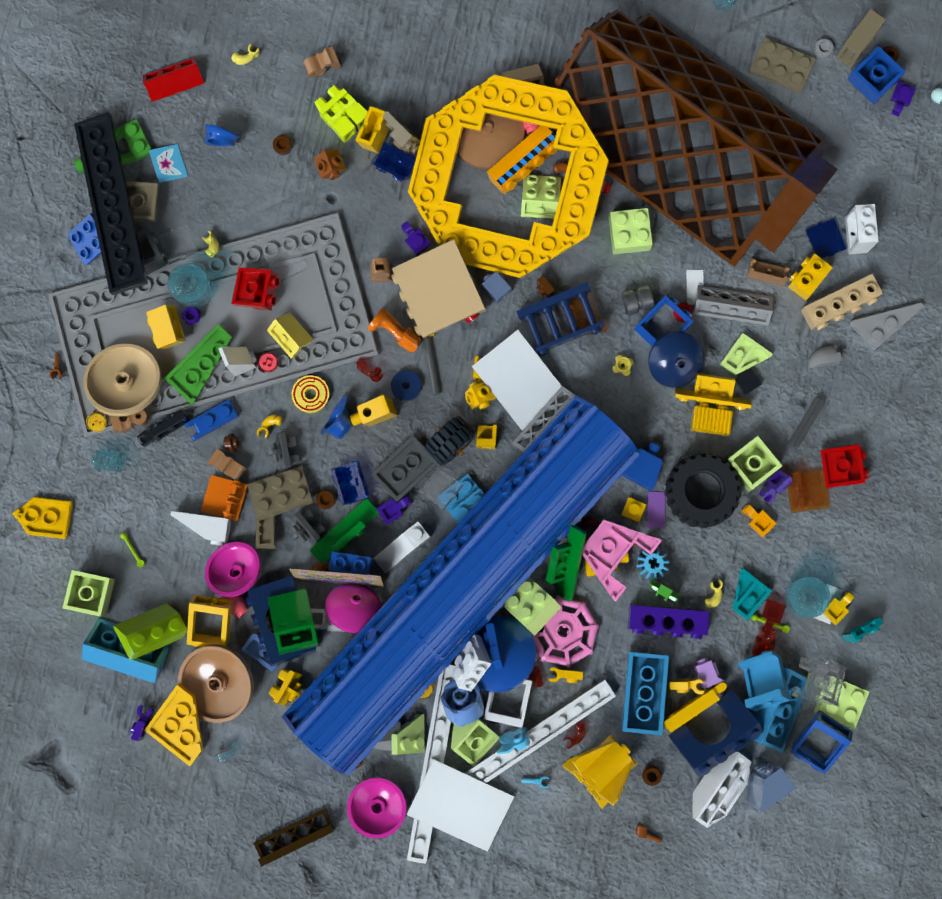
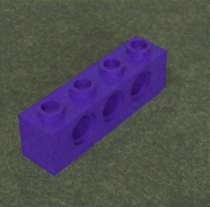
(699, 620)

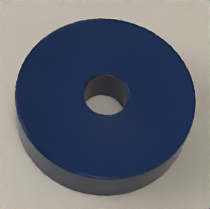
(406, 377)

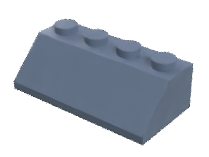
(767, 785)

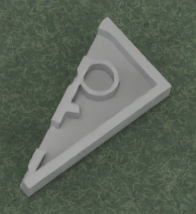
(880, 327)

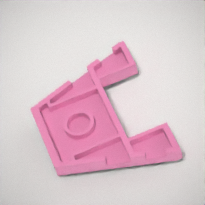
(607, 549)

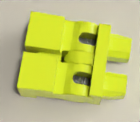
(341, 113)

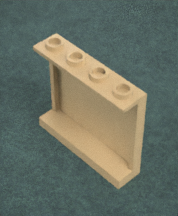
(437, 289)

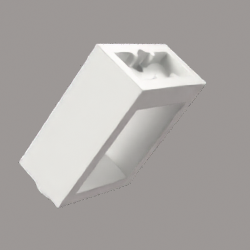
(863, 223)
(505, 719)

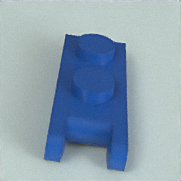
(212, 419)

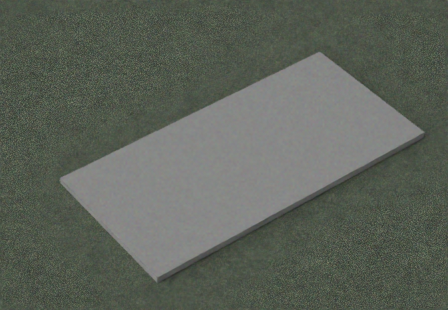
(321, 299)

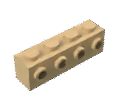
(841, 302)

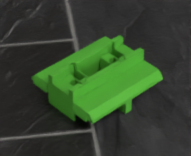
(663, 591)

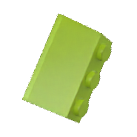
(150, 631)

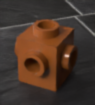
(329, 164)

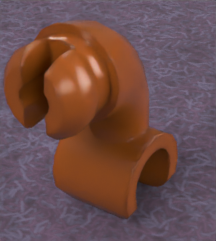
(560, 167)

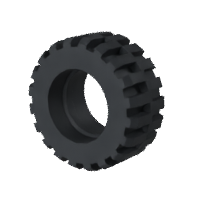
(721, 472)

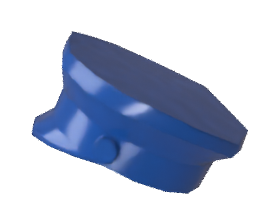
(219, 137)

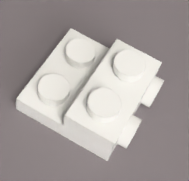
(471, 664)

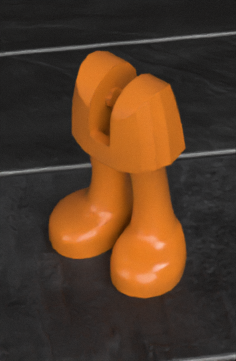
(406, 338)

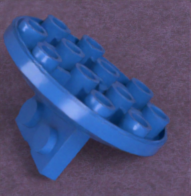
(510, 652)

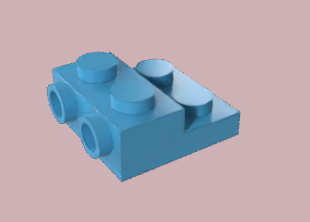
(465, 499)

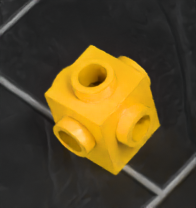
(479, 395)

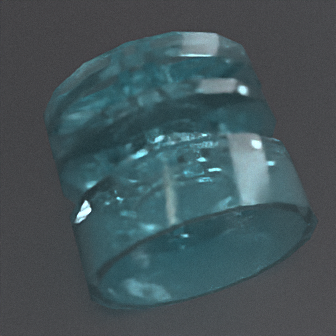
(190, 296)
(795, 597)

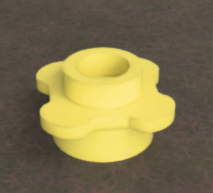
(628, 362)

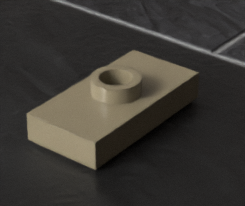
(266, 533)

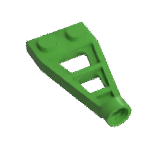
(135, 139)

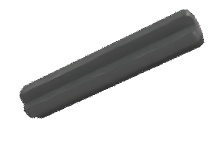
(807, 422)

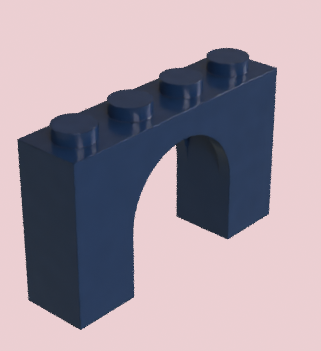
(258, 600)
(706, 756)

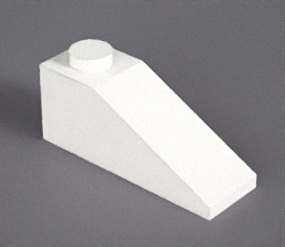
(238, 359)
(210, 528)
(402, 547)

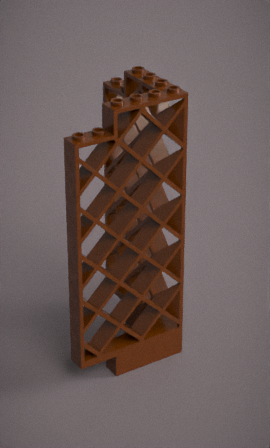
(699, 92)

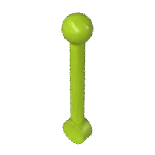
(140, 563)
(785, 629)

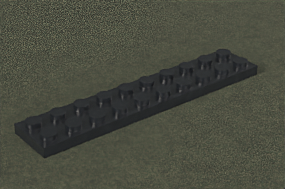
(110, 204)

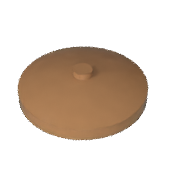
(490, 145)
(219, 682)

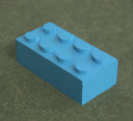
(644, 693)

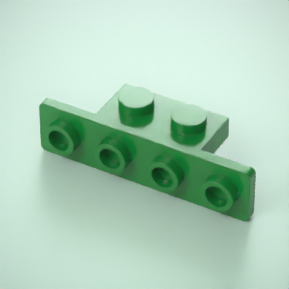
(344, 531)
(565, 563)

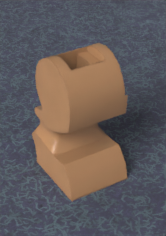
(318, 64)
(380, 270)
(139, 419)
(226, 465)

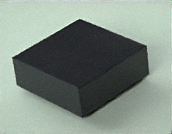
(748, 381)

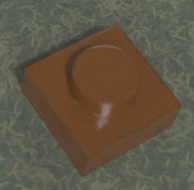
(544, 287)

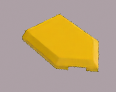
(45, 517)

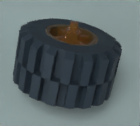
(450, 440)

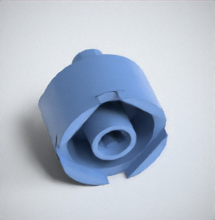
(462, 705)

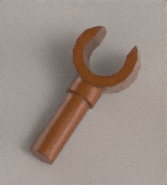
(56, 367)
(641, 831)

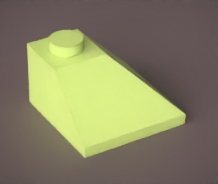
(473, 741)

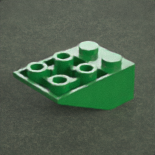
(292, 622)

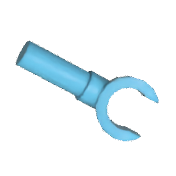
(536, 781)

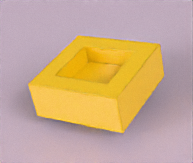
(633, 509)

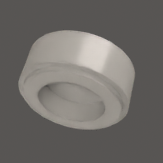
(823, 48)

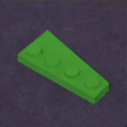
(198, 365)

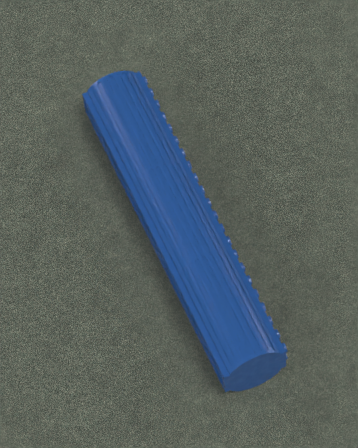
(460, 586)

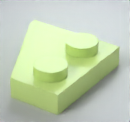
(744, 355)
(410, 737)

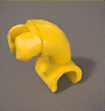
(270, 420)

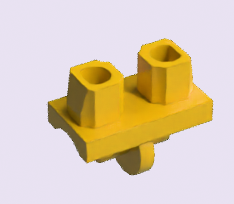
(289, 688)

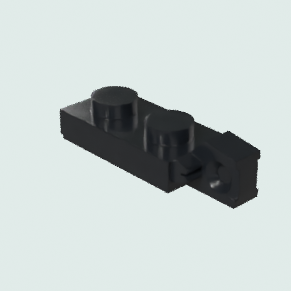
(163, 429)

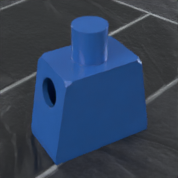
(645, 467)

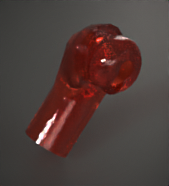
(536, 677)

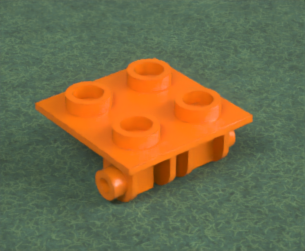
(224, 498)

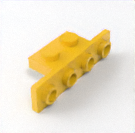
(713, 390)

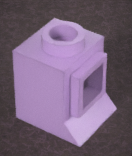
(707, 670)

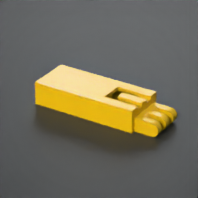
(693, 707)

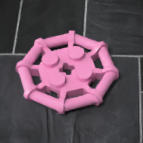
(573, 637)

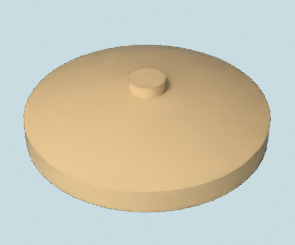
(122, 379)

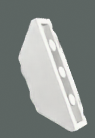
(720, 789)

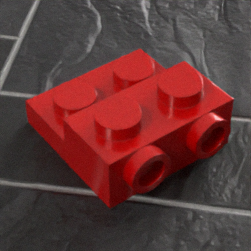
(255, 288)
(844, 466)

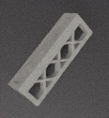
(733, 307)
(542, 417)

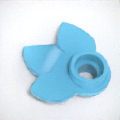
(511, 740)

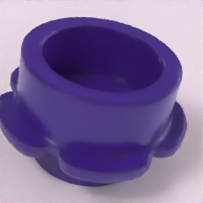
(196, 315)

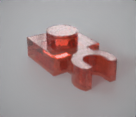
(764, 642)

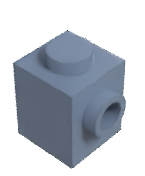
(495, 287)

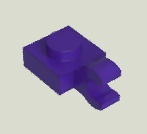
(902, 97)
(416, 240)
(776, 483)
(392, 511)
(138, 727)

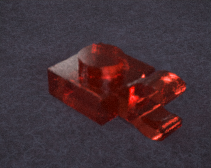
(772, 614)

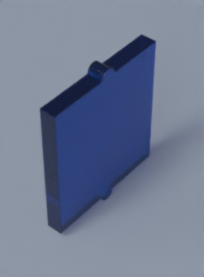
(826, 239)

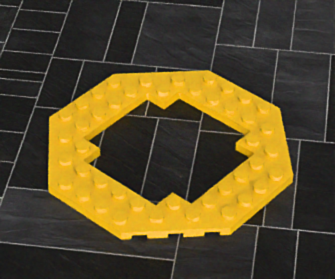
(579, 192)

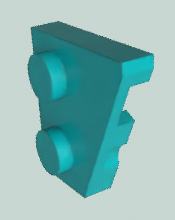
(749, 595)
(858, 632)

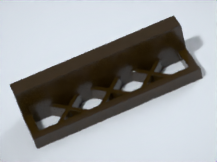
(294, 845)

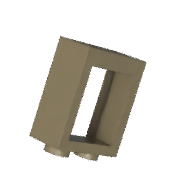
(861, 38)

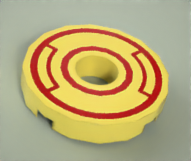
(299, 394)

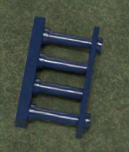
(546, 307)

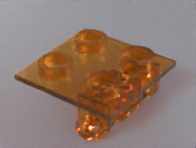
(807, 491)

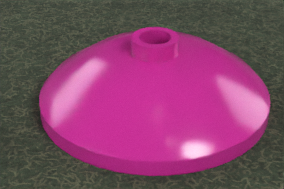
(226, 563)
(351, 607)
(366, 818)

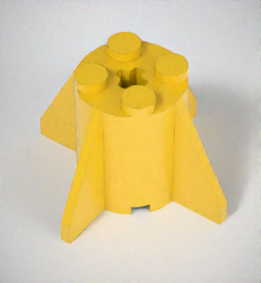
(603, 770)

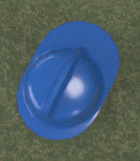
(339, 421)

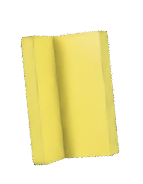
(289, 334)

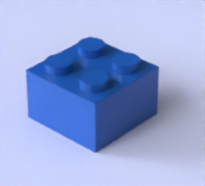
(876, 75)

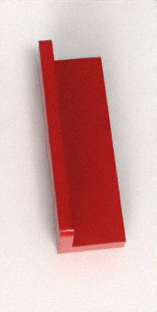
(172, 79)

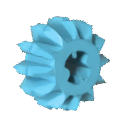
(658, 560)

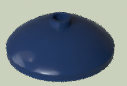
(667, 354)

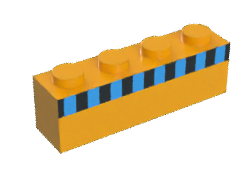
(523, 159)

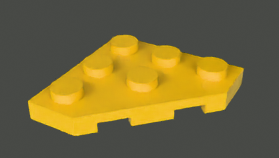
(178, 725)

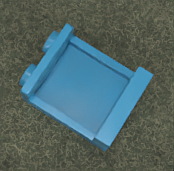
(764, 681)

